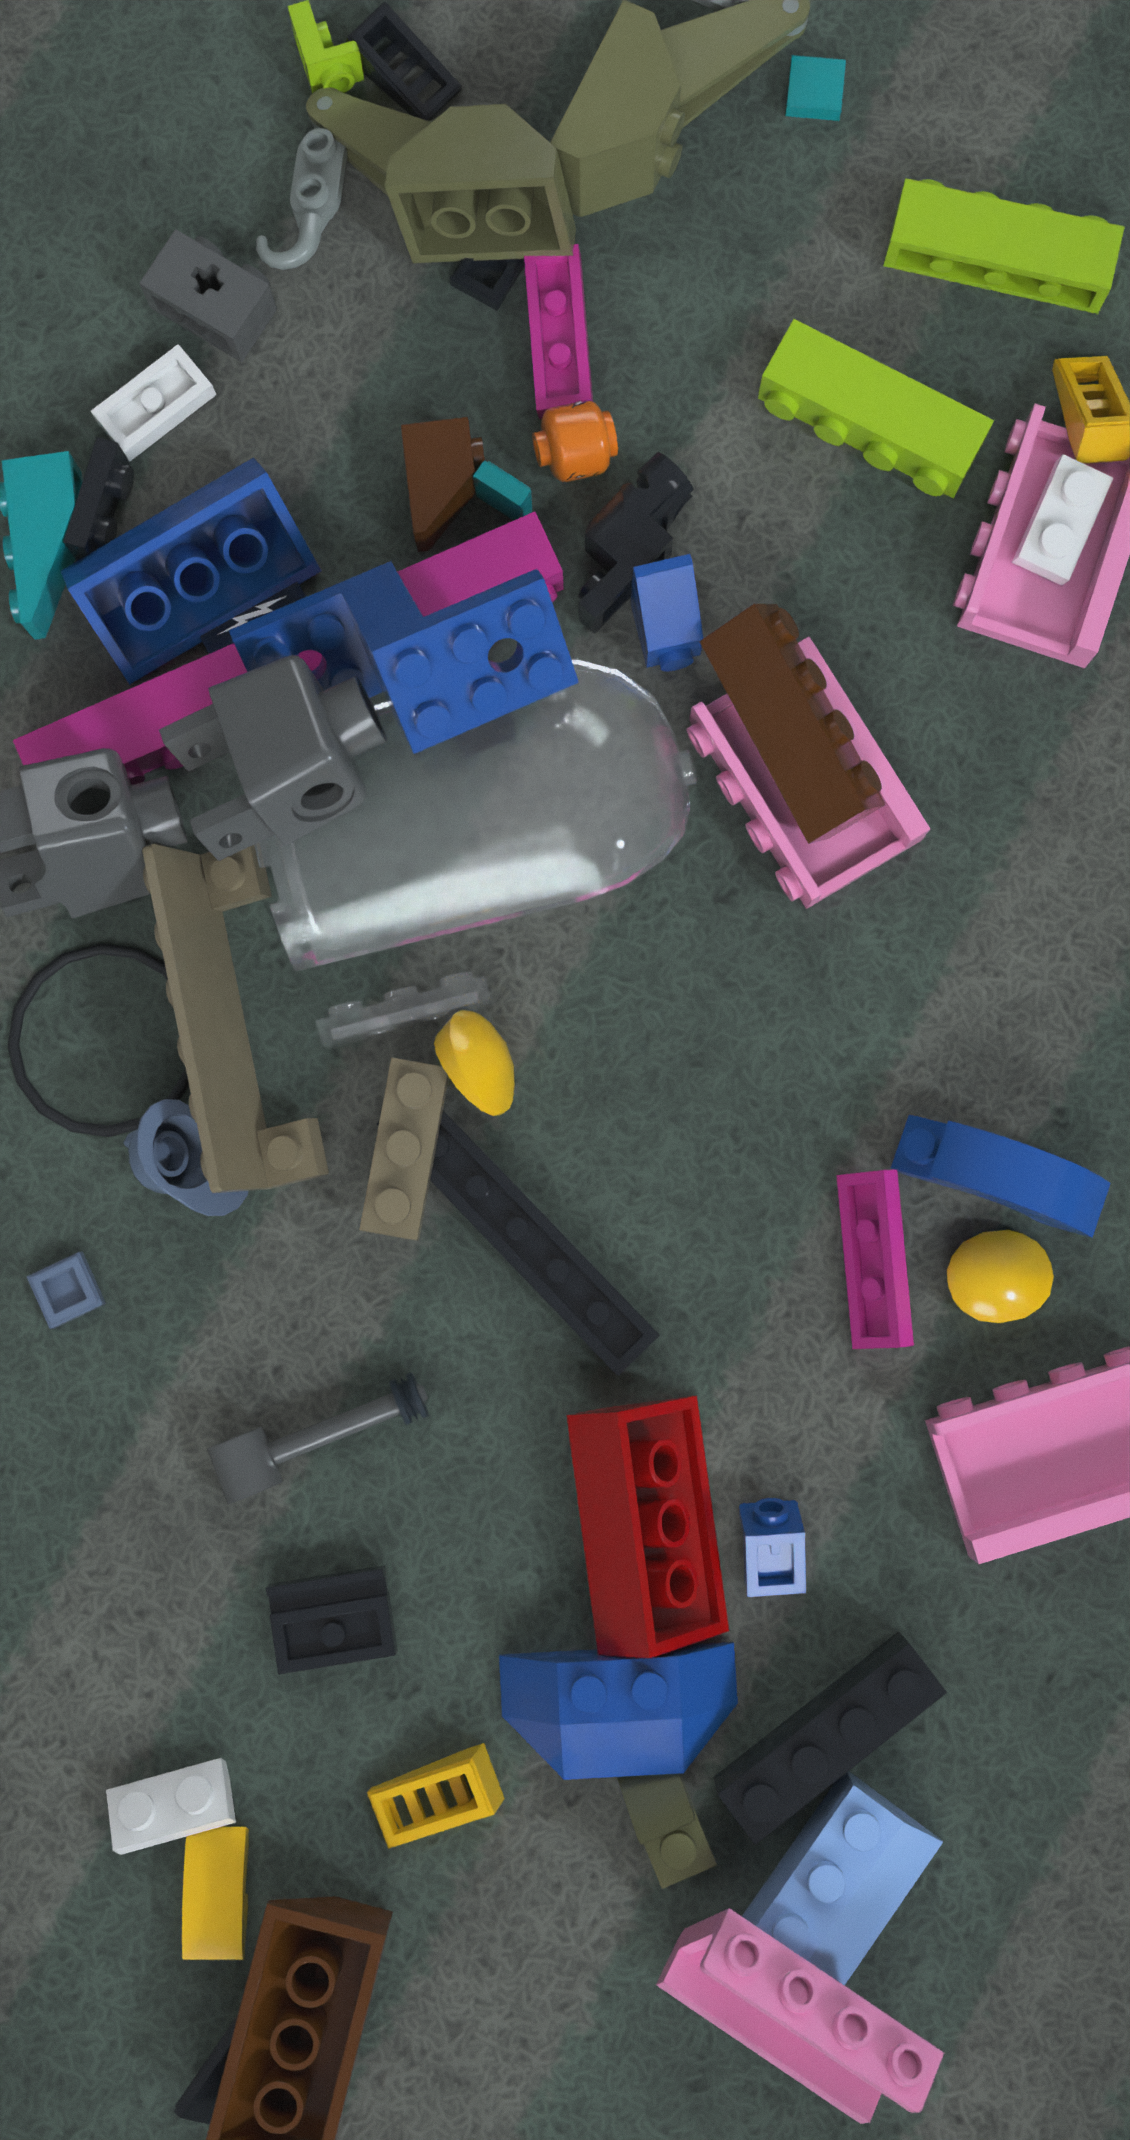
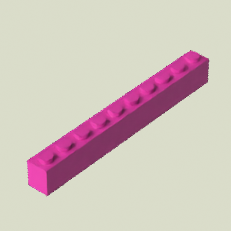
(133, 718)

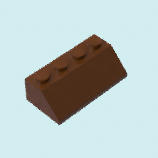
(300, 2020)

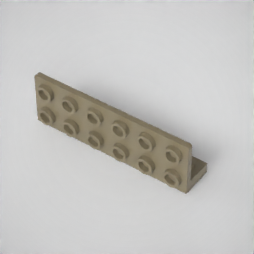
(213, 1036)

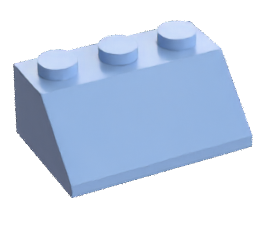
(843, 1877)

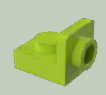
(324, 63)

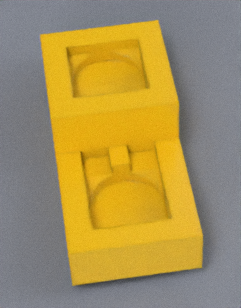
(215, 1894)

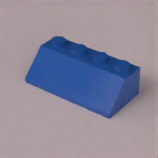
(190, 569)

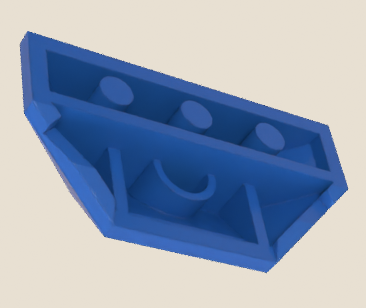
(616, 1712)

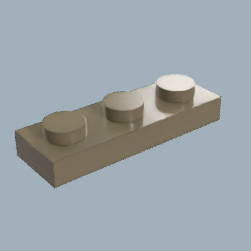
(404, 1149)

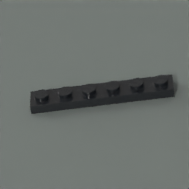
(538, 1249)

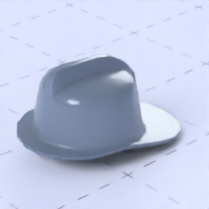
(167, 1159)

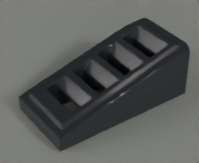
(388, 24)

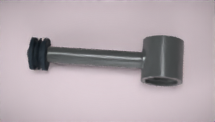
(252, 1462)

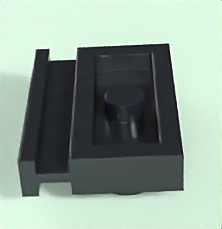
(331, 1620)

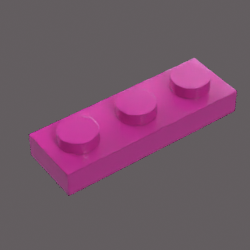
(558, 330)
(875, 1260)

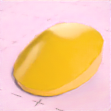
(477, 1061)
(1000, 1276)

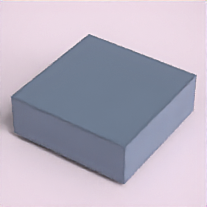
(66, 1290)

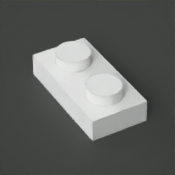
(154, 402)
(1062, 520)
(170, 1806)

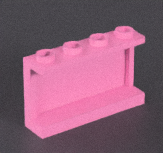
(1024, 606)
(822, 866)
(1038, 1458)
(798, 2017)

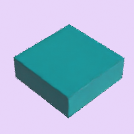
(815, 88)
(502, 491)

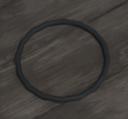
(16, 1027)

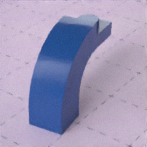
(1002, 1172)

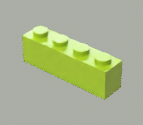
(1004, 245)
(873, 410)

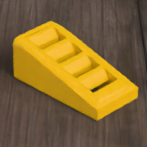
(1093, 413)
(483, 1782)

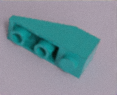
(39, 503)

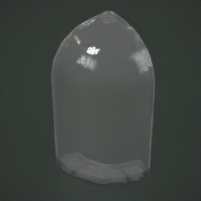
(488, 823)

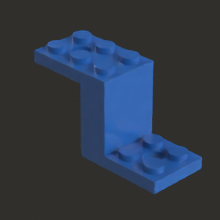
(429, 665)

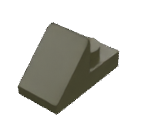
(667, 1826)

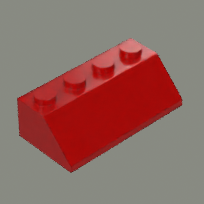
(647, 1527)

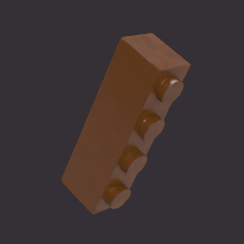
(793, 721)

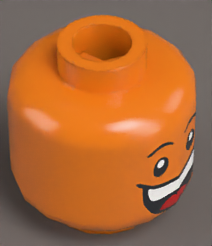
(575, 441)

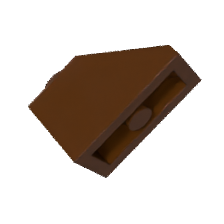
(439, 474)

